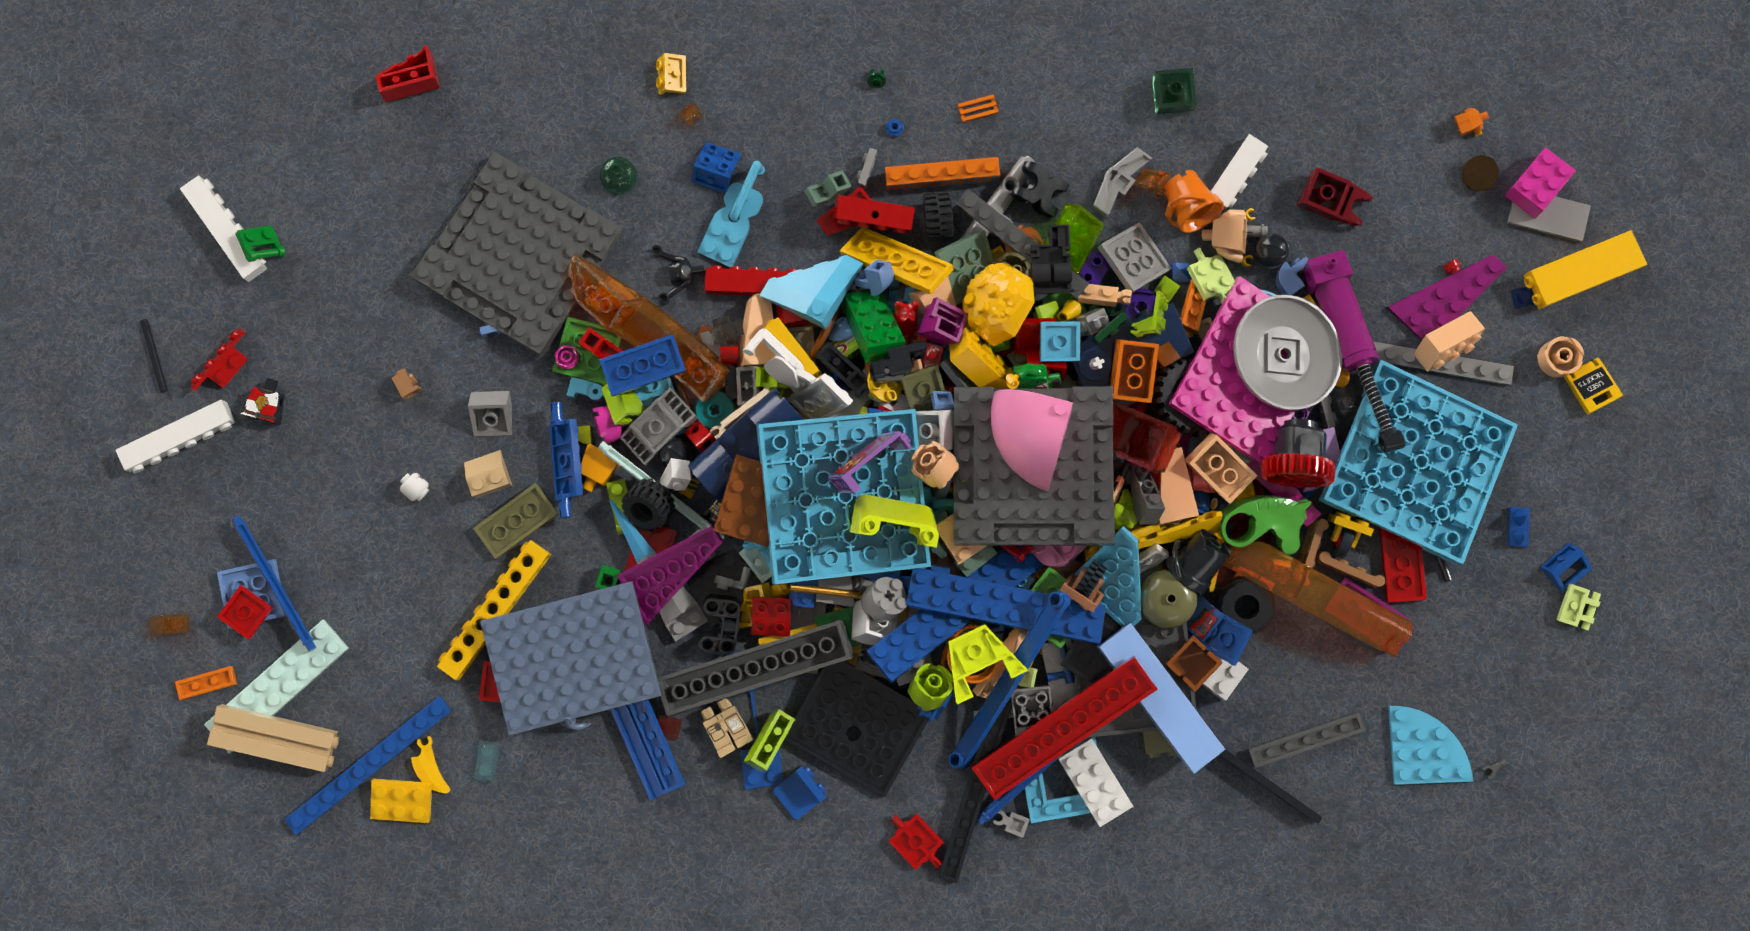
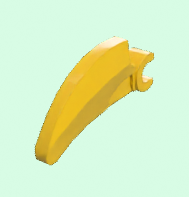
(427, 769)

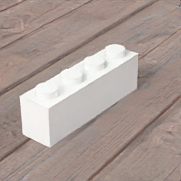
(1239, 169)

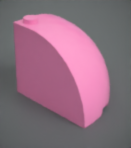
(1030, 432)

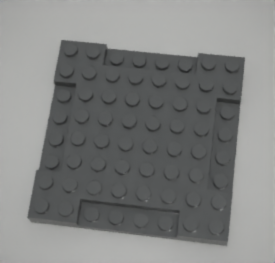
(512, 253)
(1003, 509)

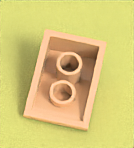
(1220, 467)

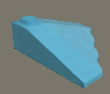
(814, 291)

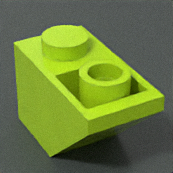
(1047, 310)

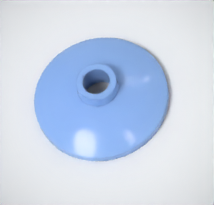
(841, 330)

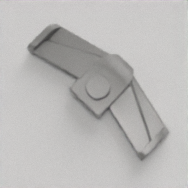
(1119, 180)

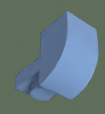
(876, 277)
(1287, 279)

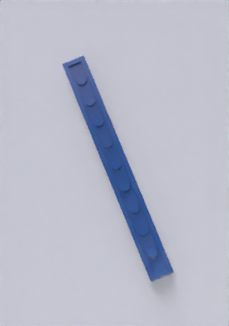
(368, 765)

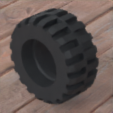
(1162, 394)

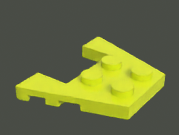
(977, 651)

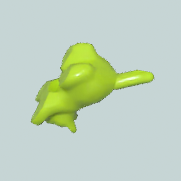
(1124, 513)

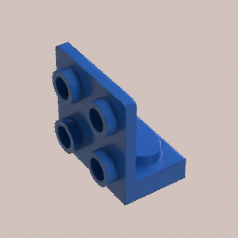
(715, 167)

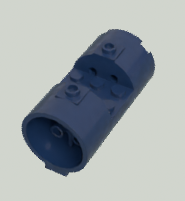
(741, 439)

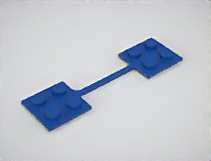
(753, 777)

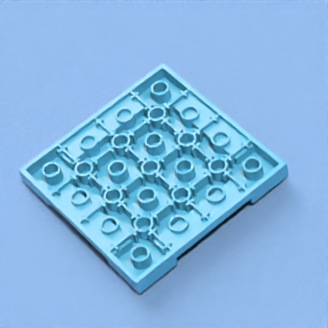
(1434, 484)
(813, 520)

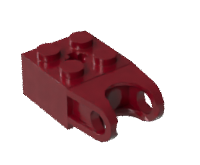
(1339, 198)

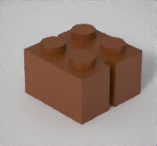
(1193, 664)

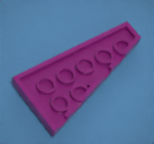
(1447, 298)
(665, 573)

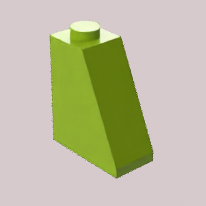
(623, 407)

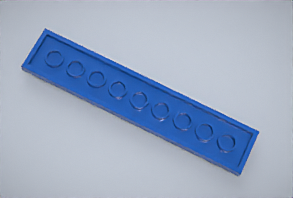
(998, 604)
(929, 629)

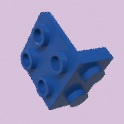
(800, 792)

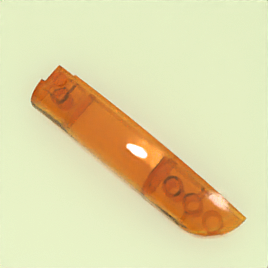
(641, 321)
(1321, 596)

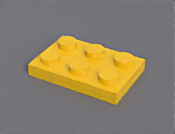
(401, 800)

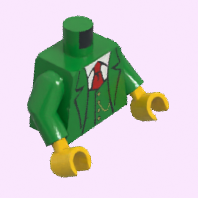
(1032, 377)

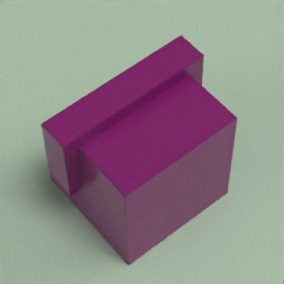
(942, 322)

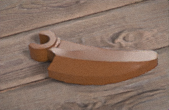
(823, 336)

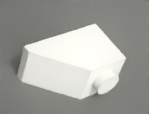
(676, 475)

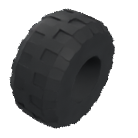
(1240, 586)

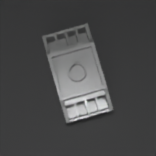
(657, 426)

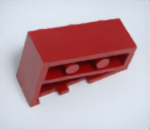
(409, 77)

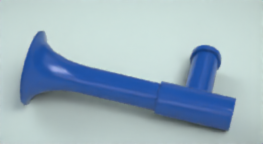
(1067, 674)

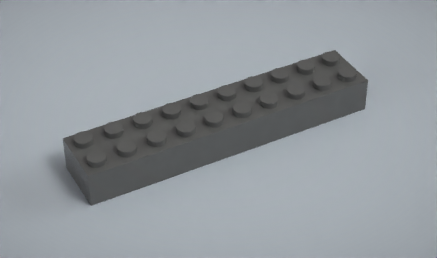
(755, 667)

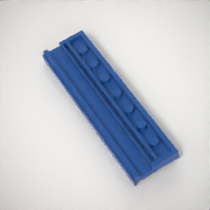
(648, 748)

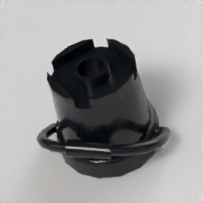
(1197, 560)

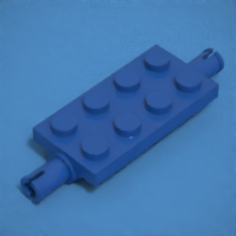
(565, 459)

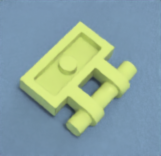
(1574, 604)

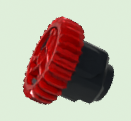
(1299, 456)

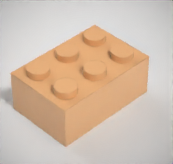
(1449, 342)

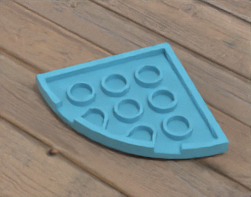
(1425, 749)

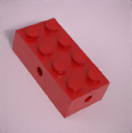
(886, 214)

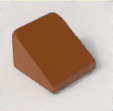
(1166, 355)

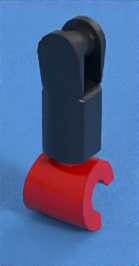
(729, 356)

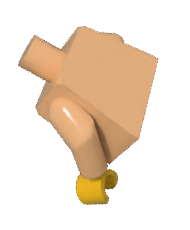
(1230, 234)

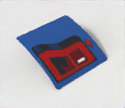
(1204, 619)

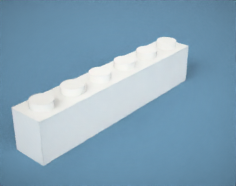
(221, 225)
(175, 436)

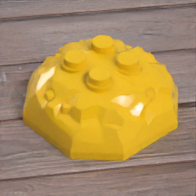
(998, 302)

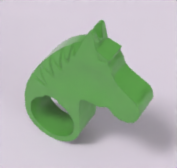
(1266, 512)

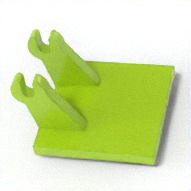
(1155, 323)

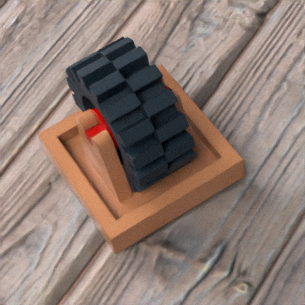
(1085, 586)

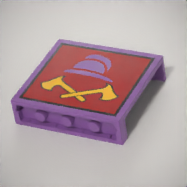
(842, 476)

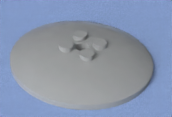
(1310, 346)

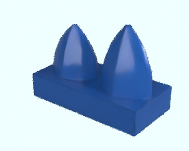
(1518, 526)

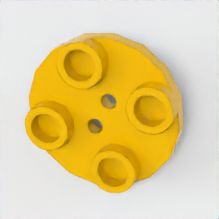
(883, 392)

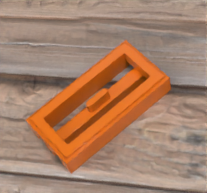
(980, 115)

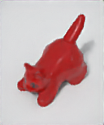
(906, 318)

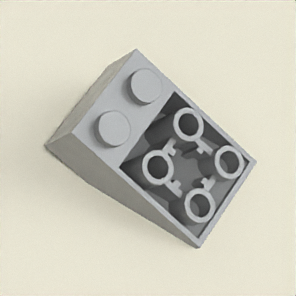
(1030, 706)

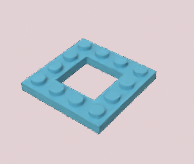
(1043, 810)

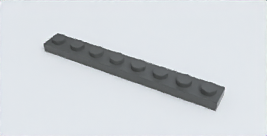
(1007, 232)

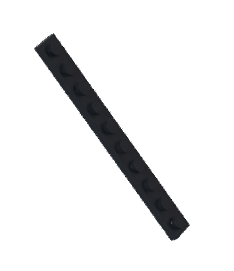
(971, 803)

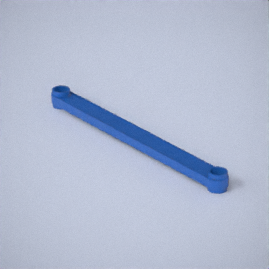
(1005, 685)

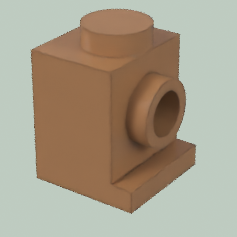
(406, 384)

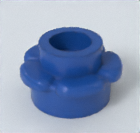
(894, 132)

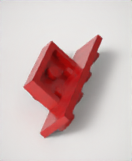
(224, 364)

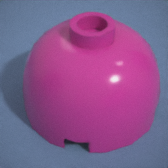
(606, 426)

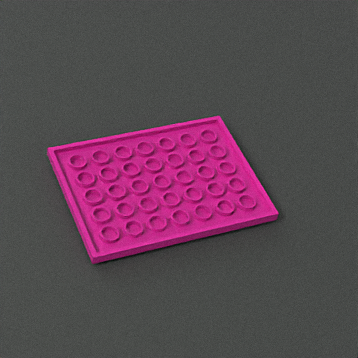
(1216, 394)

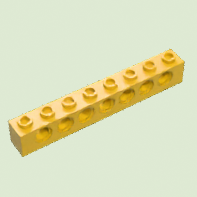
(529, 549)

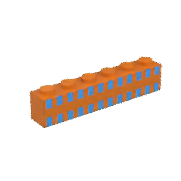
(942, 173)

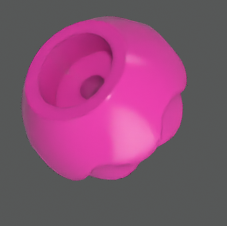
(565, 351)

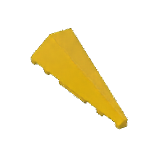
(1188, 529)

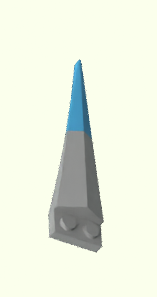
(682, 612)

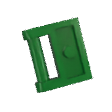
(258, 238)

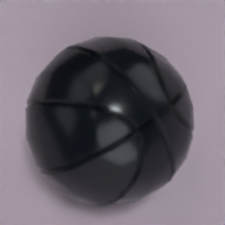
(1271, 250)
(676, 449)

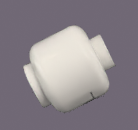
(414, 486)

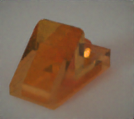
(1153, 180)
(169, 624)

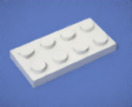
(1095, 782)

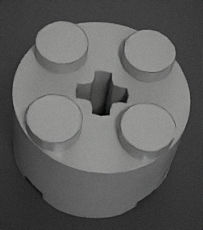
(884, 599)

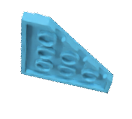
(1121, 578)

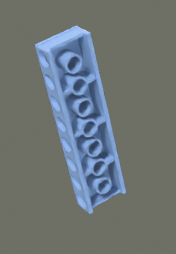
(1168, 705)

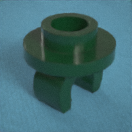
(876, 79)

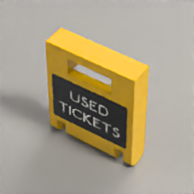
(1591, 382)

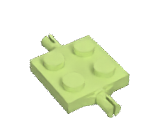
(1211, 276)

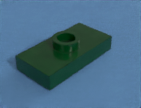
(1111, 329)

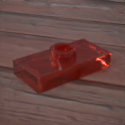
(669, 725)

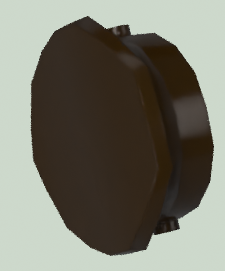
(1480, 173)

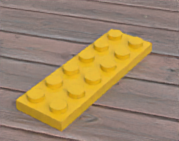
(908, 263)

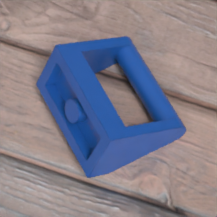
(1563, 560)

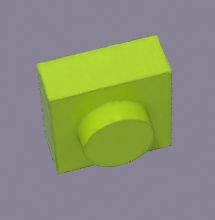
(1167, 287)

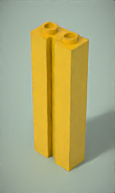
(1584, 269)

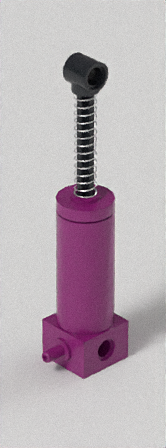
(1329, 281)

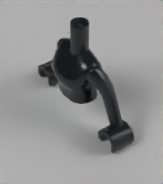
(679, 272)

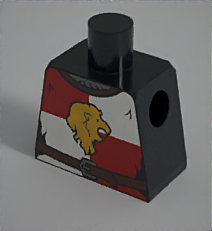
(265, 403)

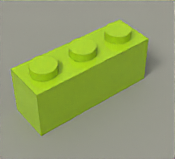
(769, 740)

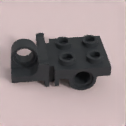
(1051, 265)

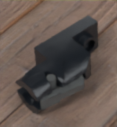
(897, 362)

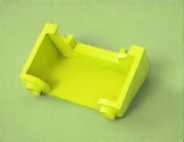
(872, 510)

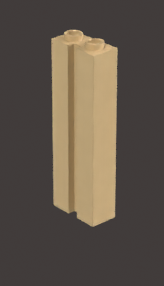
(273, 738)

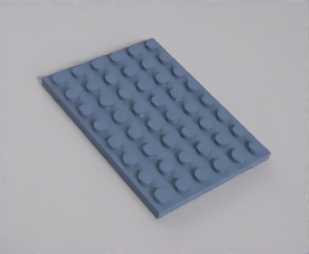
(570, 658)

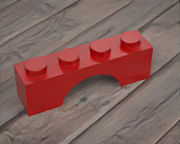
(598, 345)

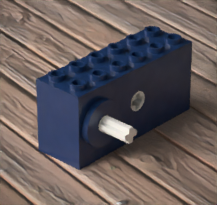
(1097, 360)

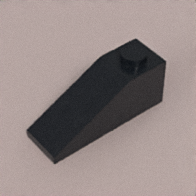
(843, 369)

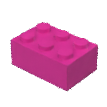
(1540, 183)

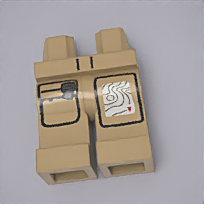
(727, 721)

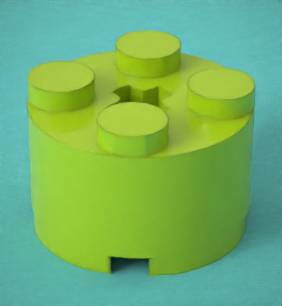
(930, 686)

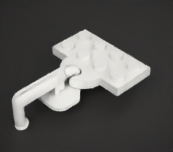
(811, 396)

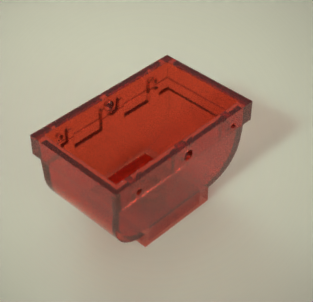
(1143, 438)

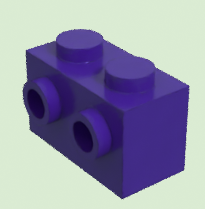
(1094, 268)

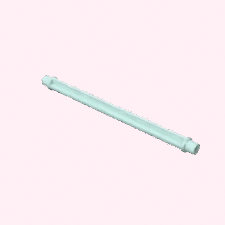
(639, 474)

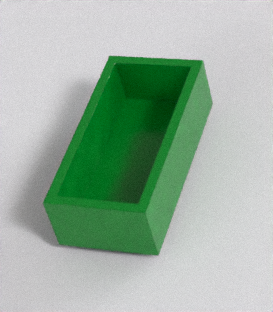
(872, 324)

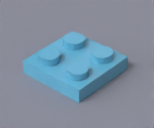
(1060, 341)

